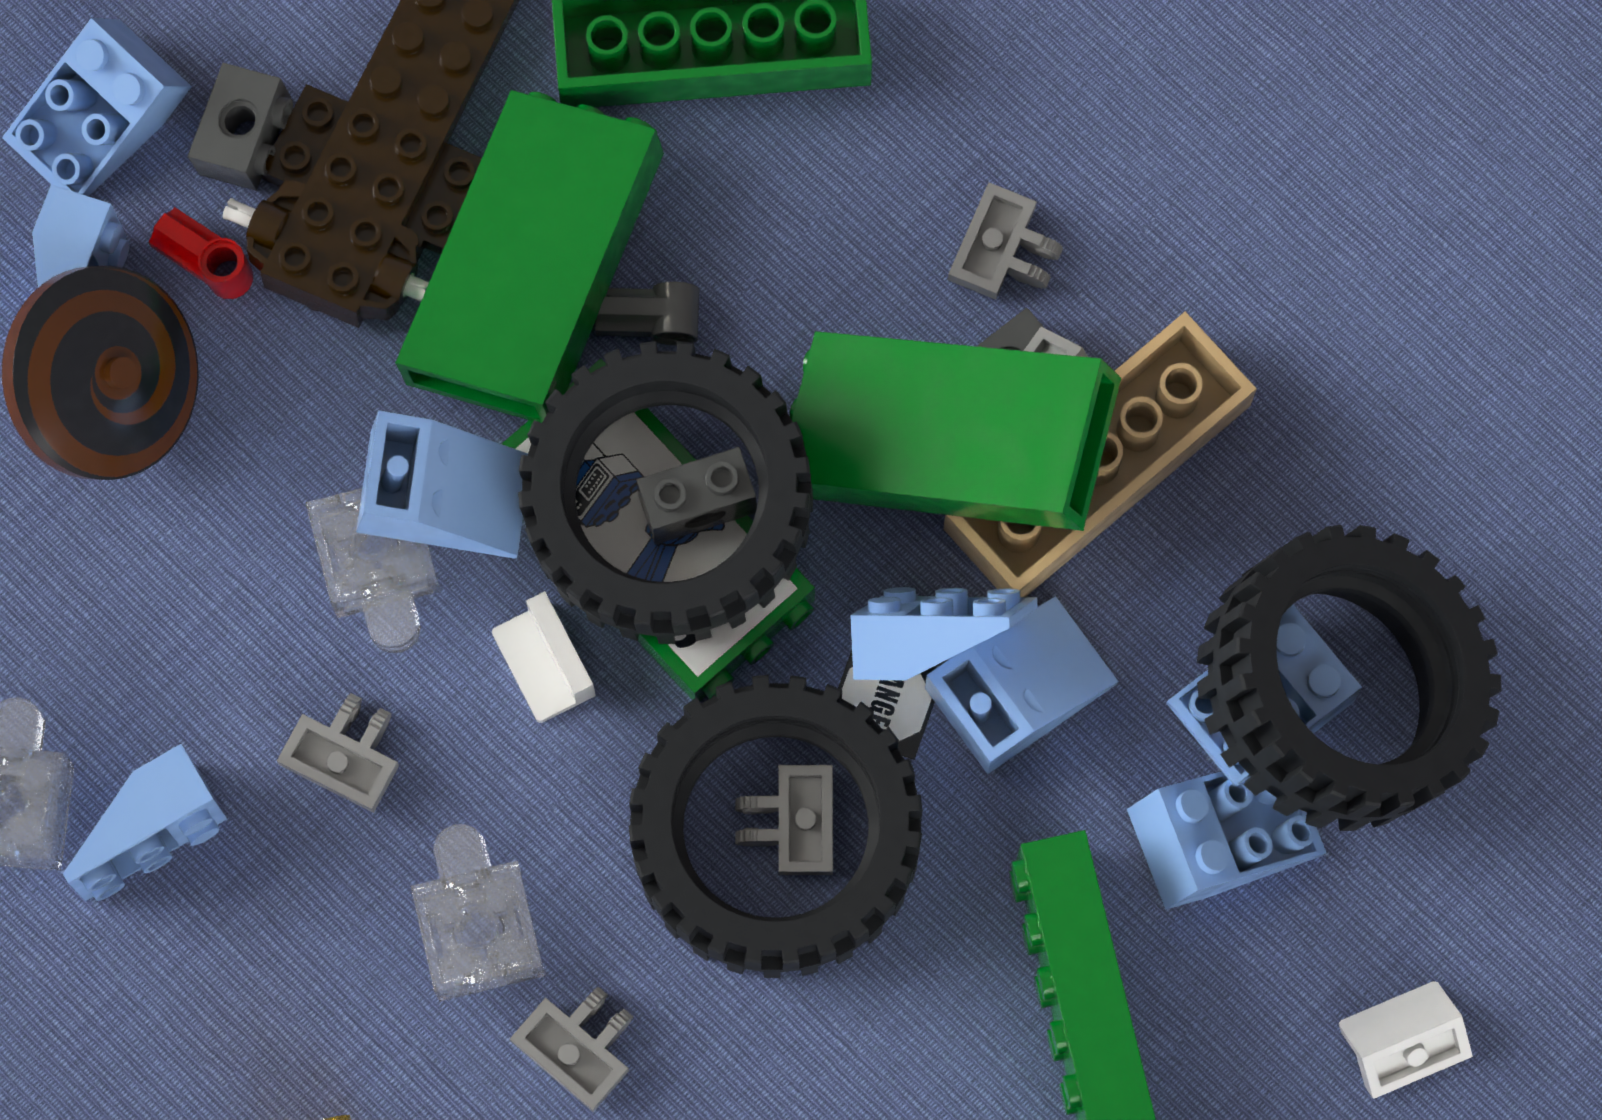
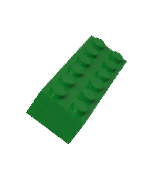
(706, 48)
(1080, 980)

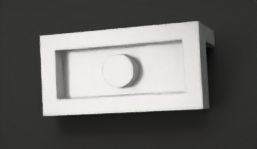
(543, 660)
(1406, 1038)

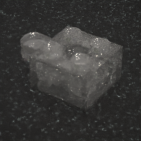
(371, 572)
(32, 790)
(475, 919)

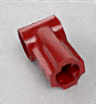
(201, 252)

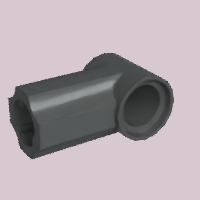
(663, 313)

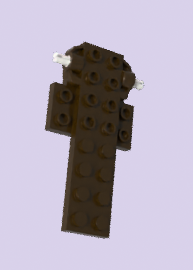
(375, 173)

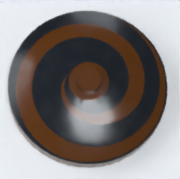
(100, 372)

